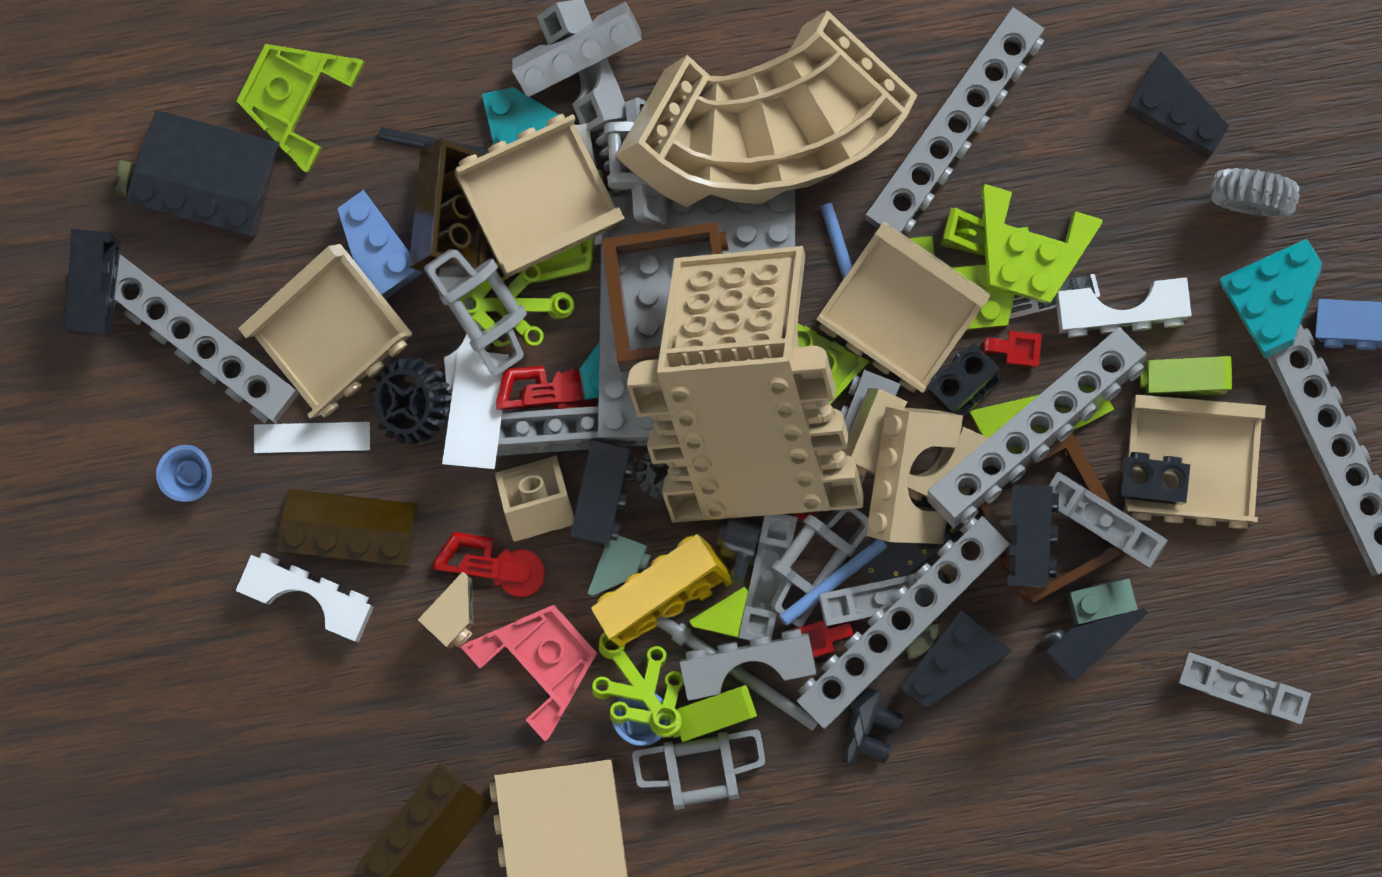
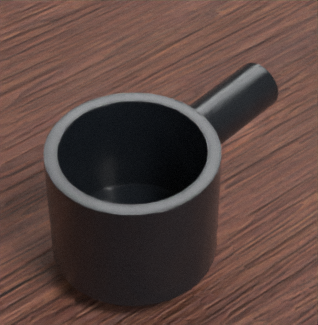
(738, 544)

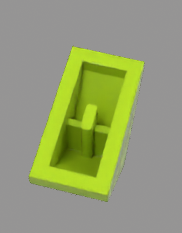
(964, 232)
(724, 616)

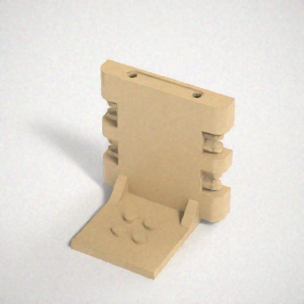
(737, 397)

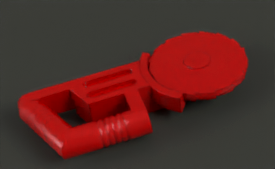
(561, 393)
(517, 571)

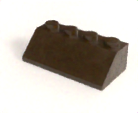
(443, 213)
(347, 528)
(426, 828)

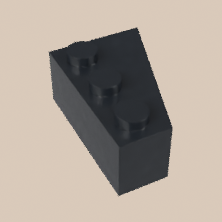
(1177, 108)
(91, 283)
(602, 495)
(1032, 535)
(952, 660)

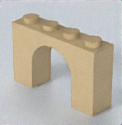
(903, 438)
(865, 442)

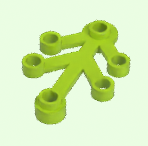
(484, 305)
(641, 690)

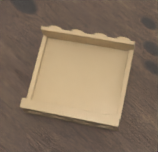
(537, 195)
(902, 308)
(328, 330)
(1219, 444)
(560, 822)

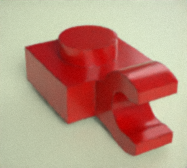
(1019, 348)
(822, 636)

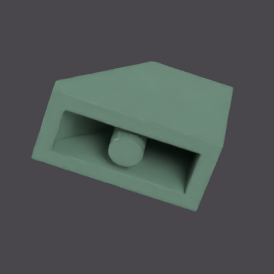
(617, 564)
(1101, 601)

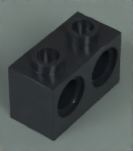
(972, 387)
(1153, 488)

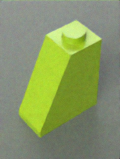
(1187, 377)
(715, 713)

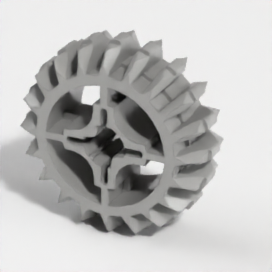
(1255, 192)

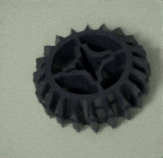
(399, 398)

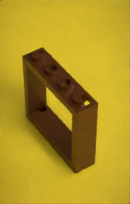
(638, 242)
(1090, 482)

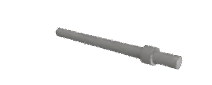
(682, 634)

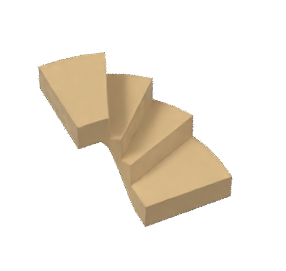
(769, 124)

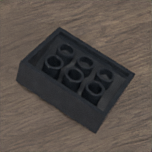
(203, 173)
(1074, 650)

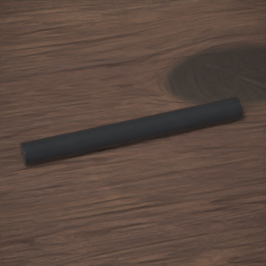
(418, 140)

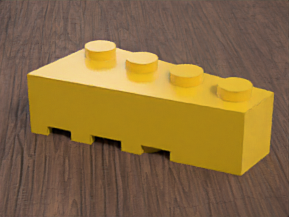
(661, 590)

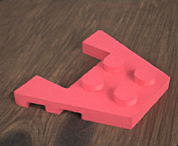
(549, 652)

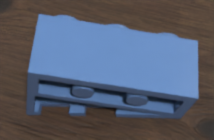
(376, 246)
(1349, 323)

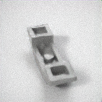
(1107, 521)
(773, 543)
(868, 599)
(1244, 688)

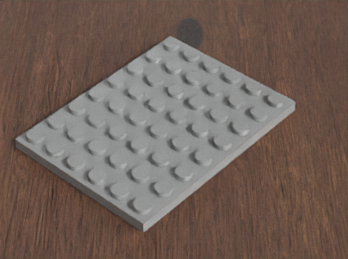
(648, 281)

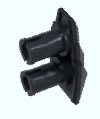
(863, 714)

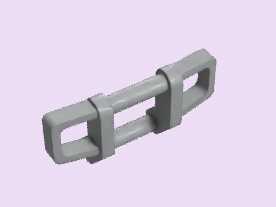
(618, 180)
(451, 297)
(844, 550)
(696, 746)

